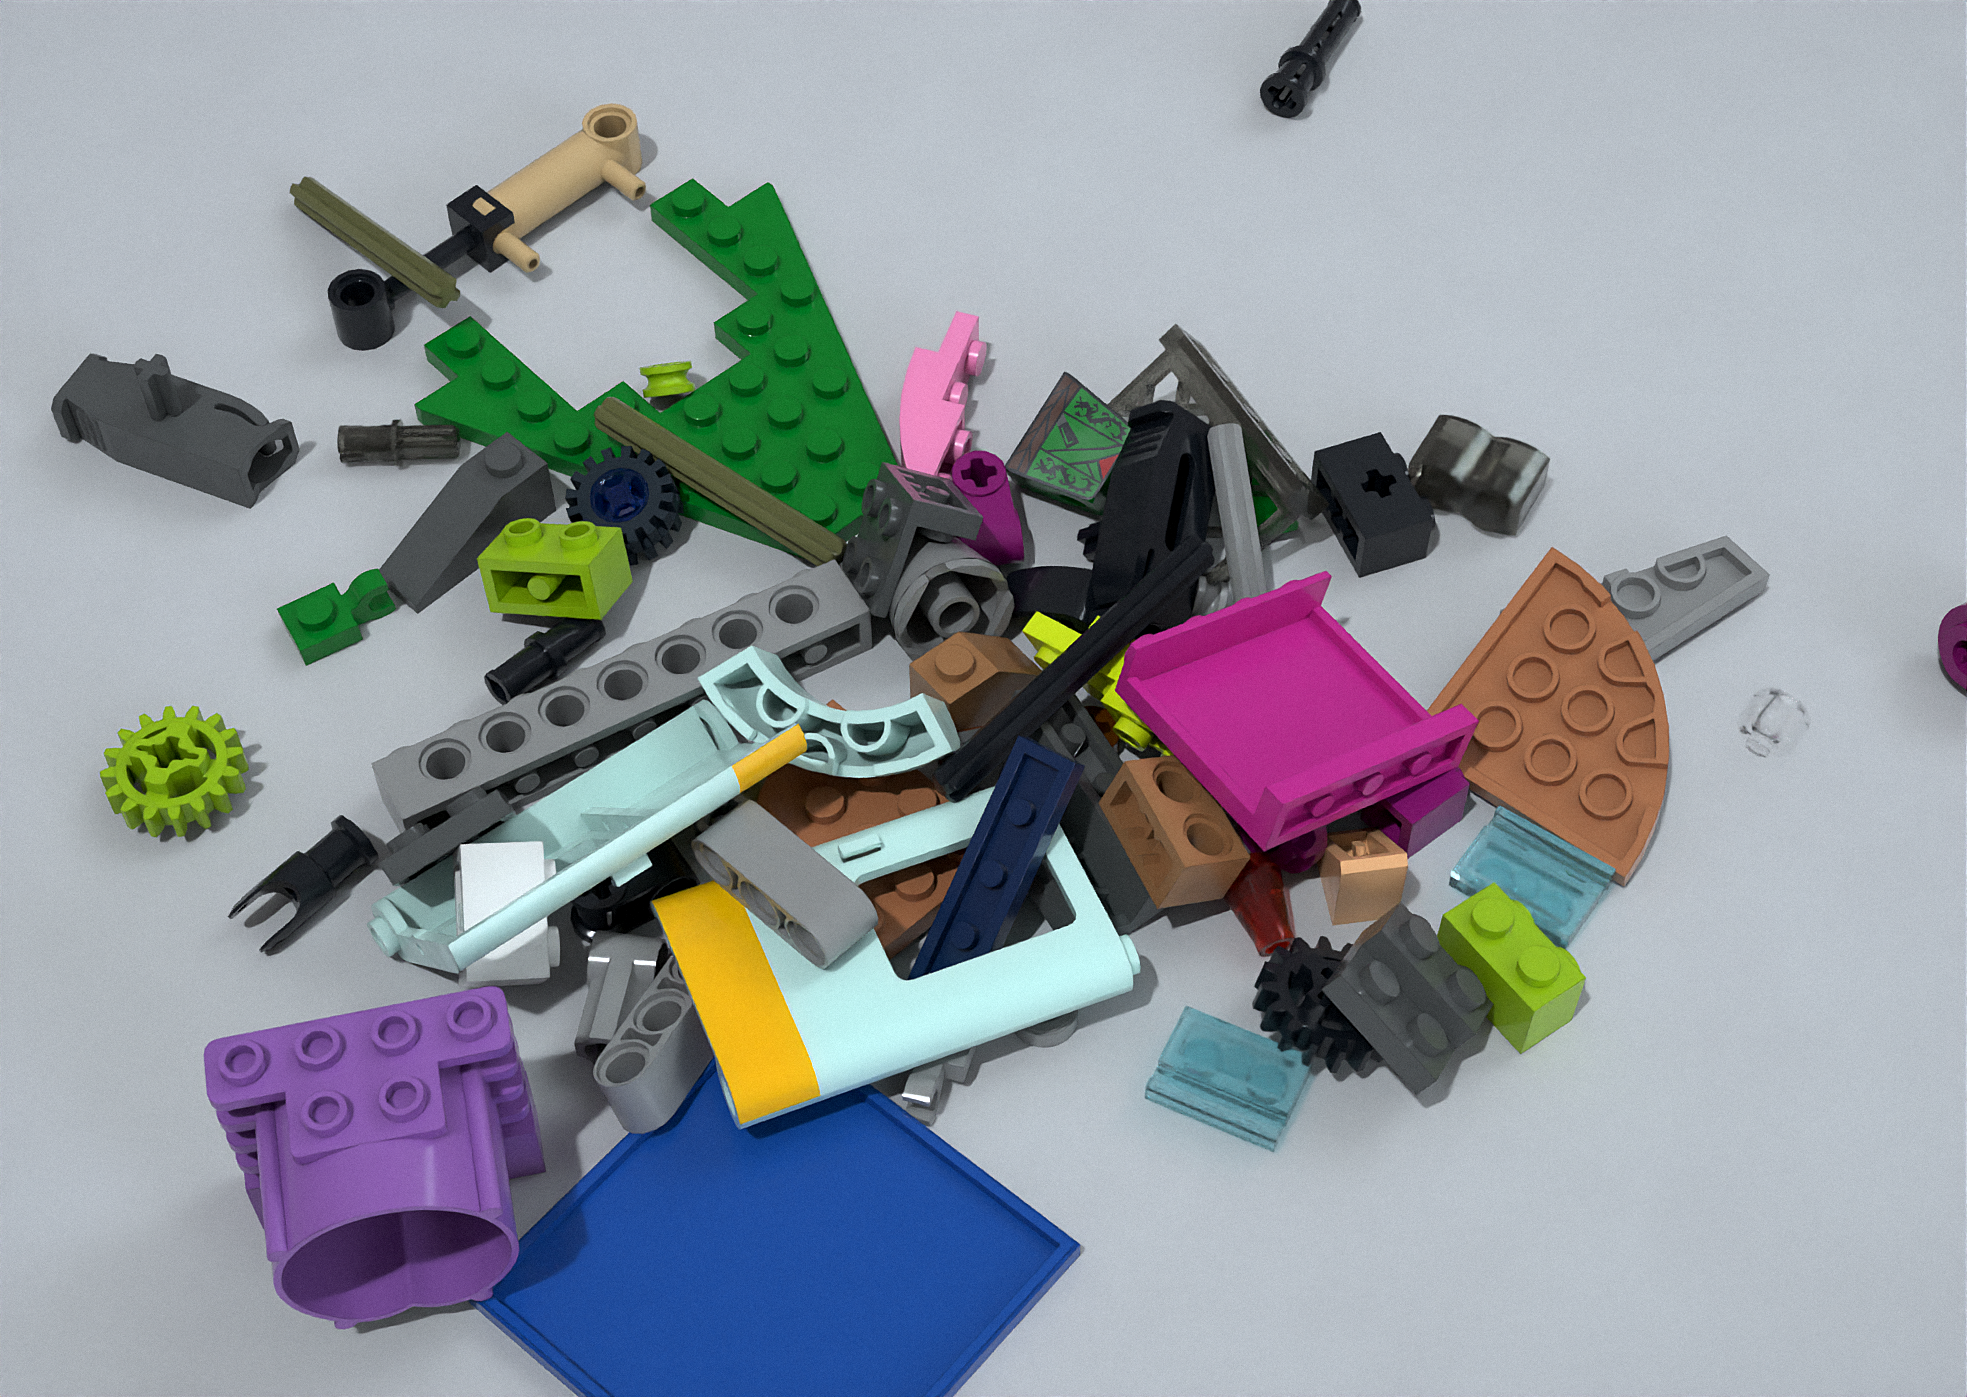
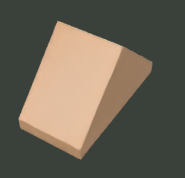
(1361, 875)

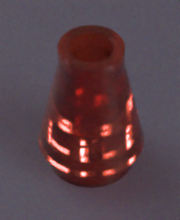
(1261, 904)

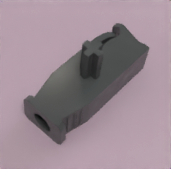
(174, 427)

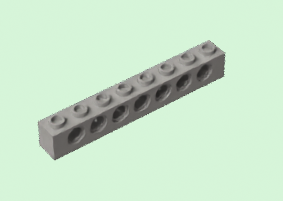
(804, 620)

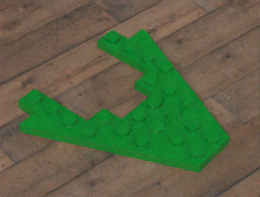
(778, 417)

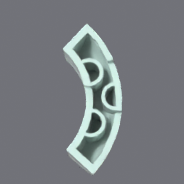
(764, 699)

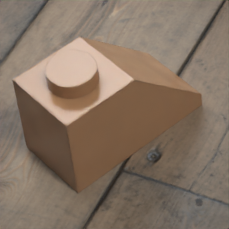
(972, 676)

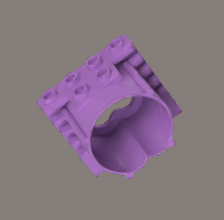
(382, 1151)

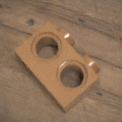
(1173, 832)

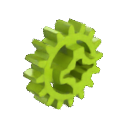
(174, 771)

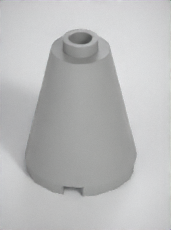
(947, 592)

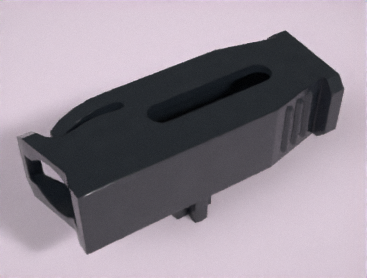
(1153, 503)

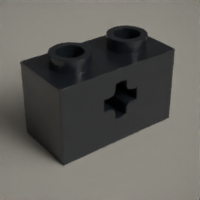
(1372, 504)

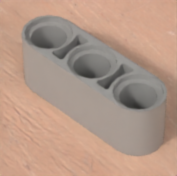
(785, 883)
(654, 1055)

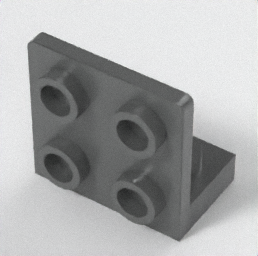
(892, 511)

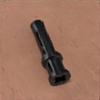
(1335, 20)

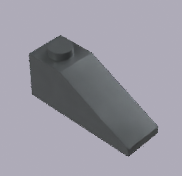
(465, 517)

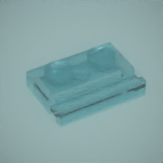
(1539, 870)
(1228, 1078)

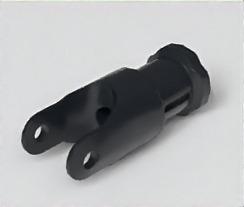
(312, 876)

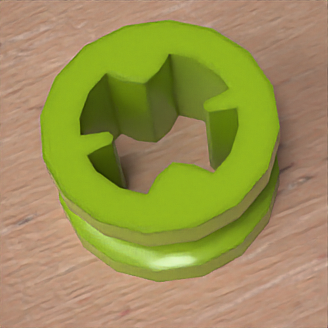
(667, 379)

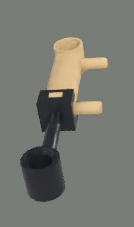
(493, 222)

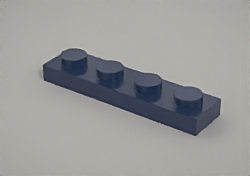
(1001, 857)

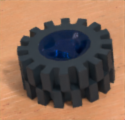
(623, 484)

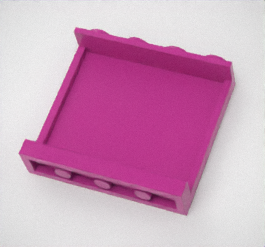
(1286, 713)

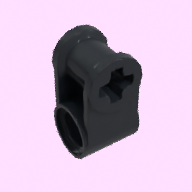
(631, 901)

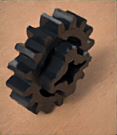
(1302, 1012)

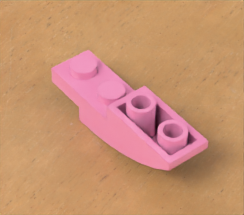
(936, 399)

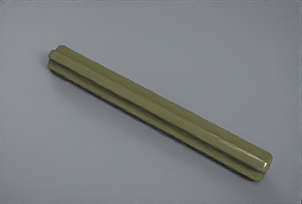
(375, 242)
(720, 483)

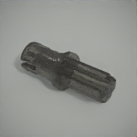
(397, 442)

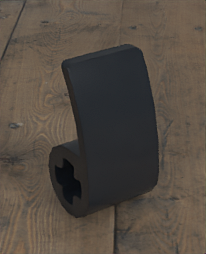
(1056, 592)

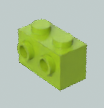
(555, 569)
(1520, 968)

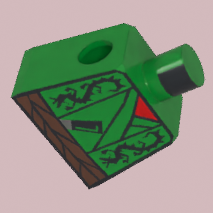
(1070, 448)

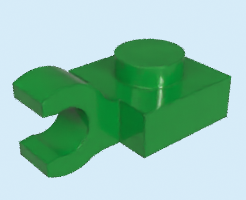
(330, 621)

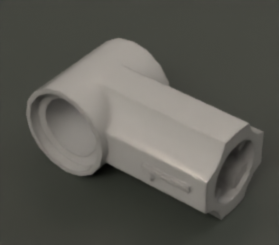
(617, 977)

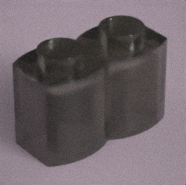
(1478, 474)

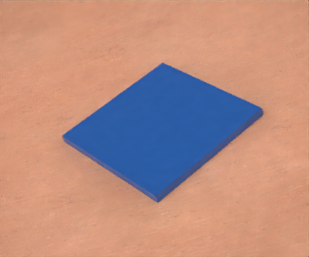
(778, 1259)

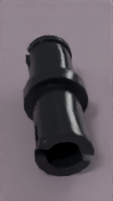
(543, 657)

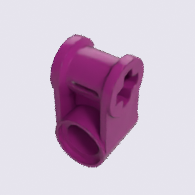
(986, 485)

